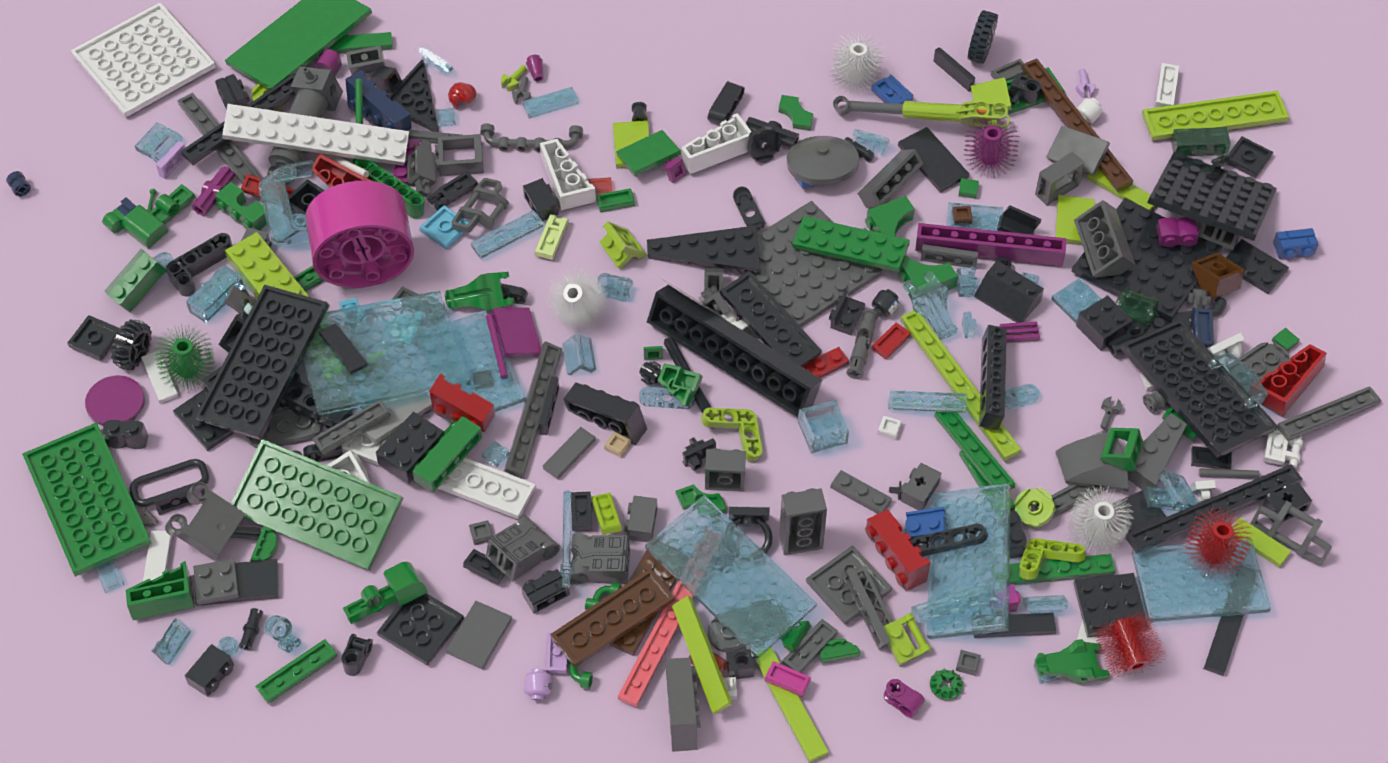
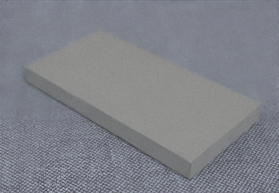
(400, 411)

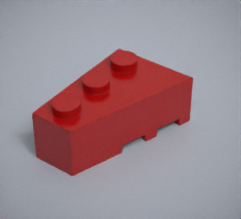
(454, 403)

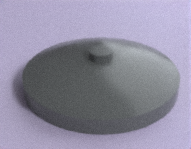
(822, 160)

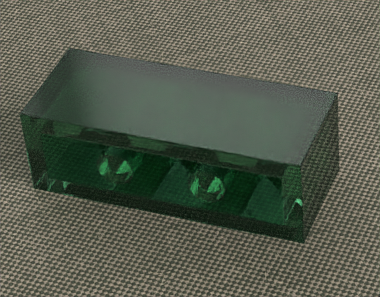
(1201, 141)

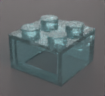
(825, 429)

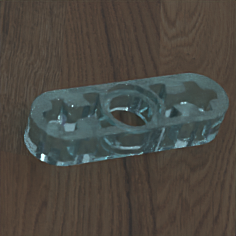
(652, 402)

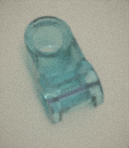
(615, 286)

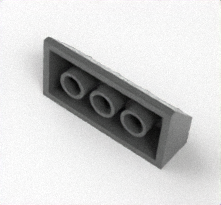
(1104, 241)

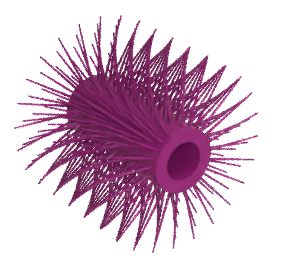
(990, 146)

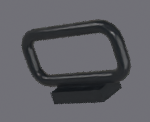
(172, 499)

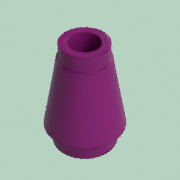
(535, 66)

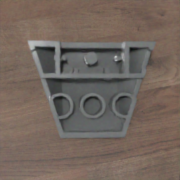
(1082, 463)

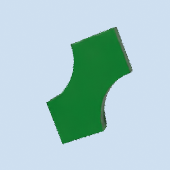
(800, 118)
(689, 495)

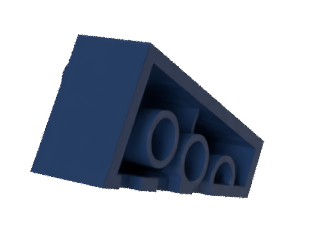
(377, 104)

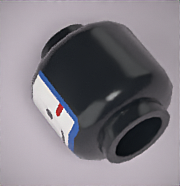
(885, 302)

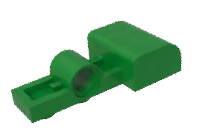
(150, 226)
(402, 586)

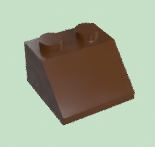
(1218, 275)

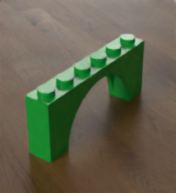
(888, 220)

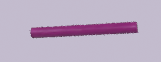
(497, 347)

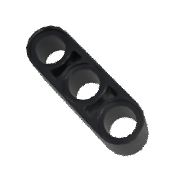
(726, 102)

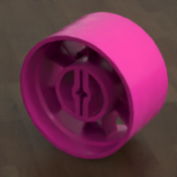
(359, 234)

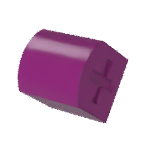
(330, 60)

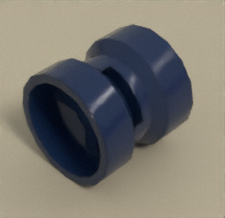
(18, 183)

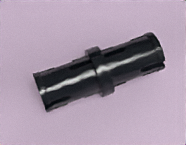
(251, 629)

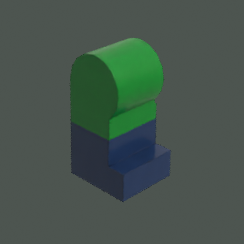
(114, 219)

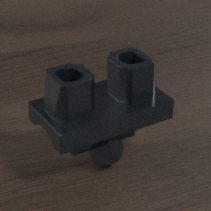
(696, 452)

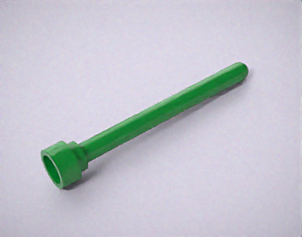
(358, 103)

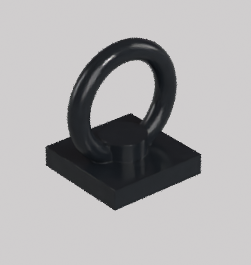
(752, 517)

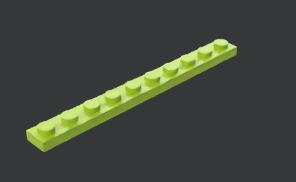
(957, 381)

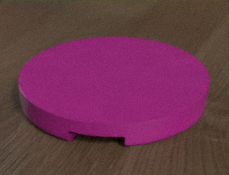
(114, 399)

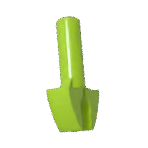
(513, 84)

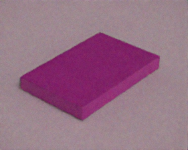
(516, 332)

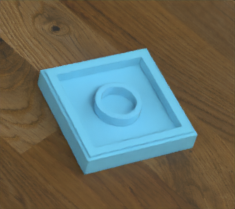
(440, 228)

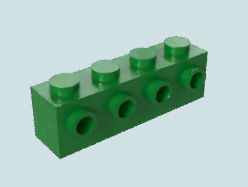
(447, 454)

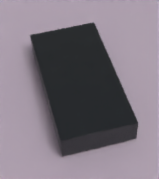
(1205, 458)

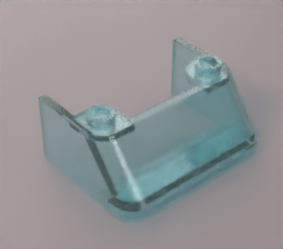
(282, 224)

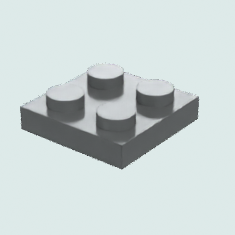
(216, 581)

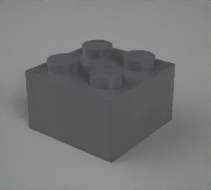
(725, 470)

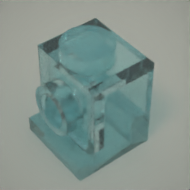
(966, 281)

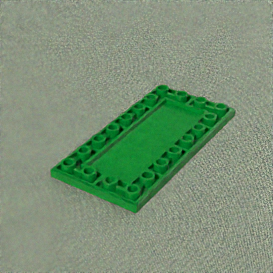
(296, 39)

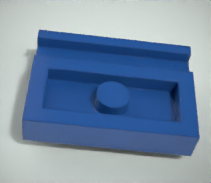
(891, 91)
(925, 522)

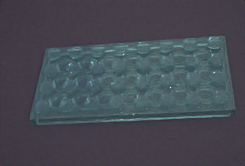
(975, 564)
(731, 576)

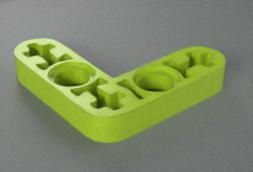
(743, 426)
(1044, 548)

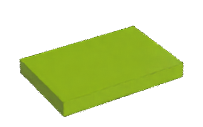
(626, 134)
(1067, 210)

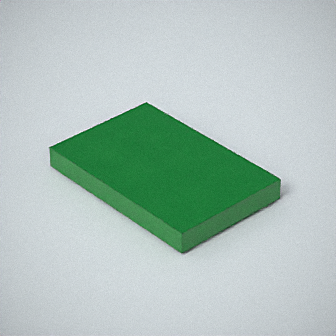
(648, 152)

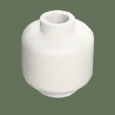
(1090, 109)

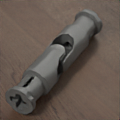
(862, 344)

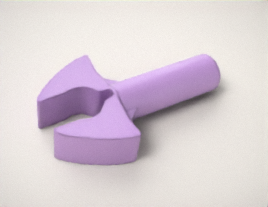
(1084, 84)

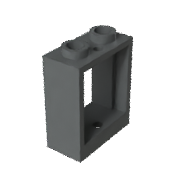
(457, 167)
(1059, 178)

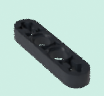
(948, 536)

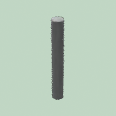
(1229, 473)

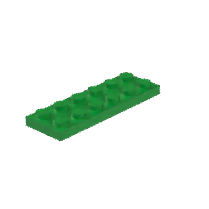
(851, 244)

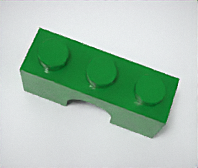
(231, 200)

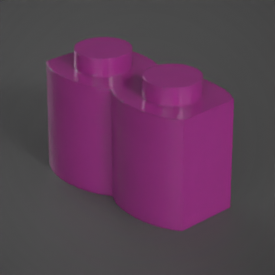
(1177, 232)

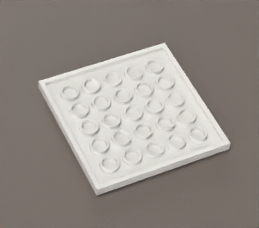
(143, 59)

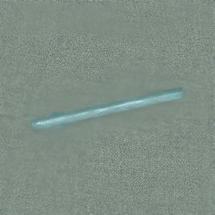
(566, 567)

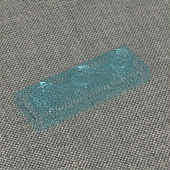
(550, 102)

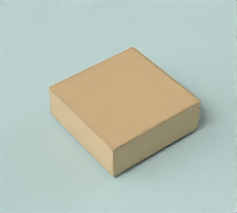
(617, 444)

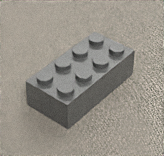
(802, 521)

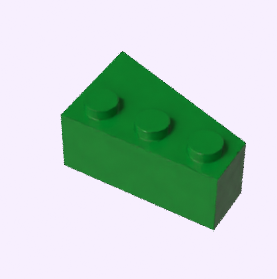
(161, 595)

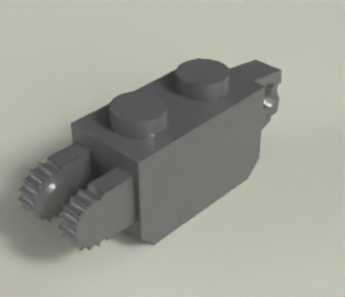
(422, 168)

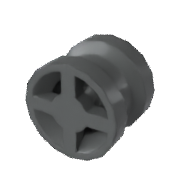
(1153, 401)

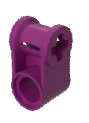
(904, 698)

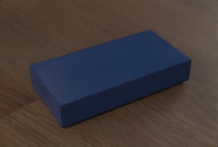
(1203, 325)

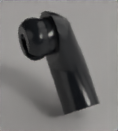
(1219, 306)

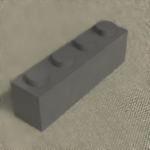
(890, 178)

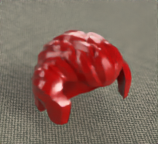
(461, 92)

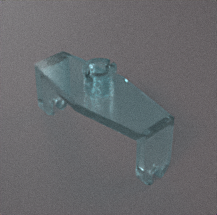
(1244, 376)

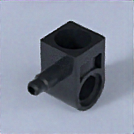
(1024, 89)

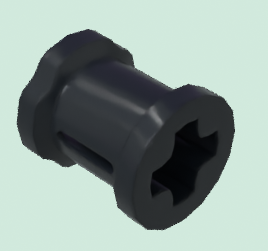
(639, 111)

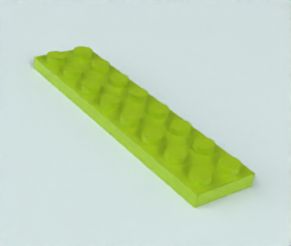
(1224, 112)

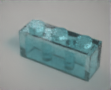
(211, 295)

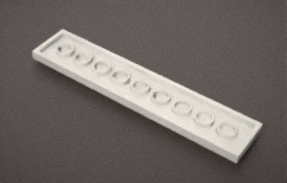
(315, 134)
(468, 480)

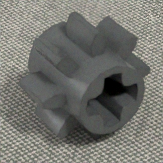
(1198, 298)

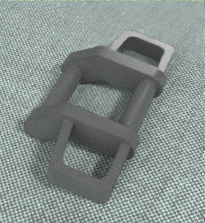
(475, 215)
(1311, 536)

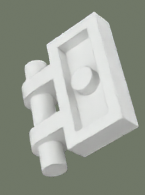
(1276, 449)

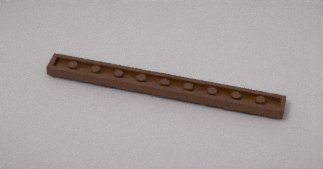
(1074, 120)

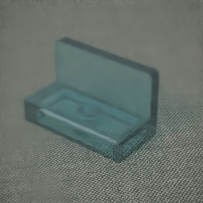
(579, 354)

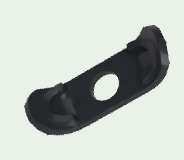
(744, 202)

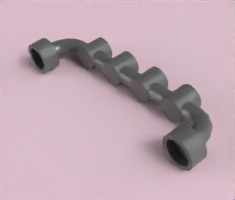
(521, 143)

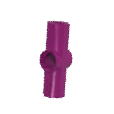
(210, 188)

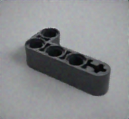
(196, 261)

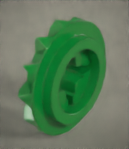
(946, 692)

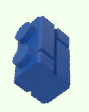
(1295, 243)

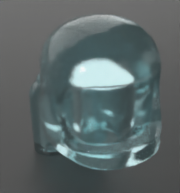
(280, 629)

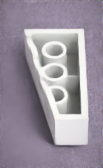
(717, 145)
(566, 179)

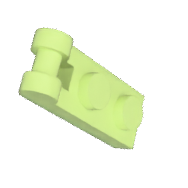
(551, 237)

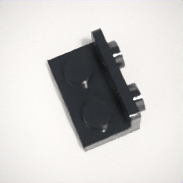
(846, 314)

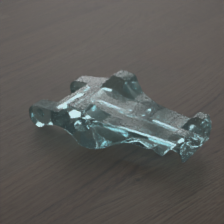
(931, 303)

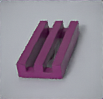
(1020, 329)

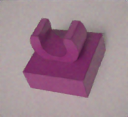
(675, 169)

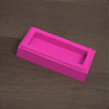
(787, 679)

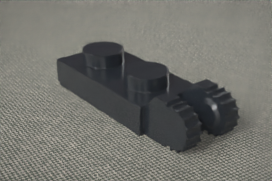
(452, 190)

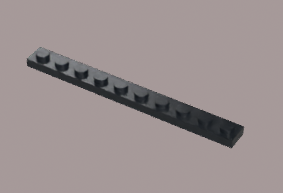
(1230, 500)

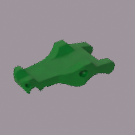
(482, 292)
(1074, 662)

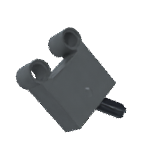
(212, 524)

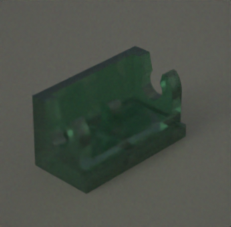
(1138, 306)

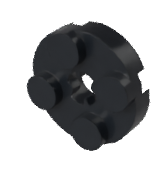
(757, 138)

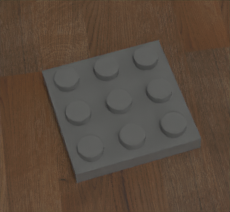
(832, 589)

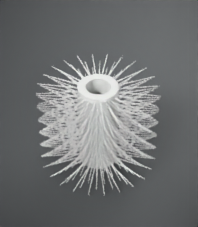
(857, 61)
(578, 299)
(1100, 521)

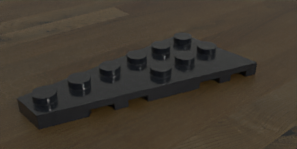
(714, 249)

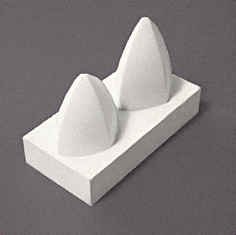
(1231, 345)

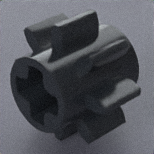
(650, 372)

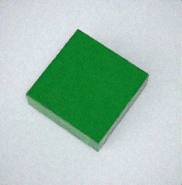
(968, 188)
(1285, 339)

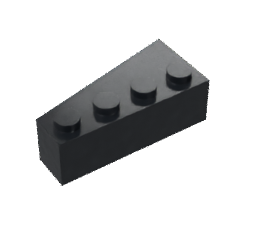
(607, 411)

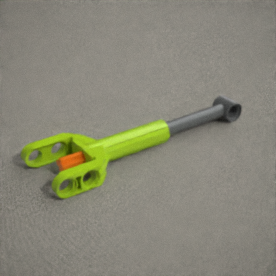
(960, 113)

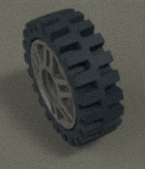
(982, 36)

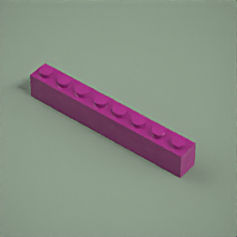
(994, 243)

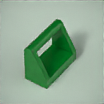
(1131, 454)

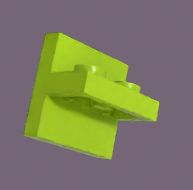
(620, 245)

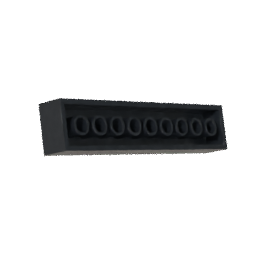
(733, 350)

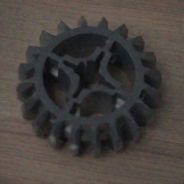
(131, 344)

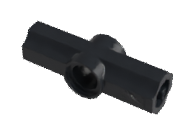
(788, 137)

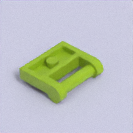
(900, 643)

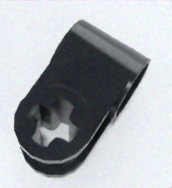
(358, 651)

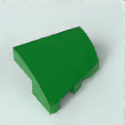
(680, 382)

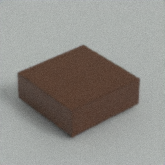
(962, 215)

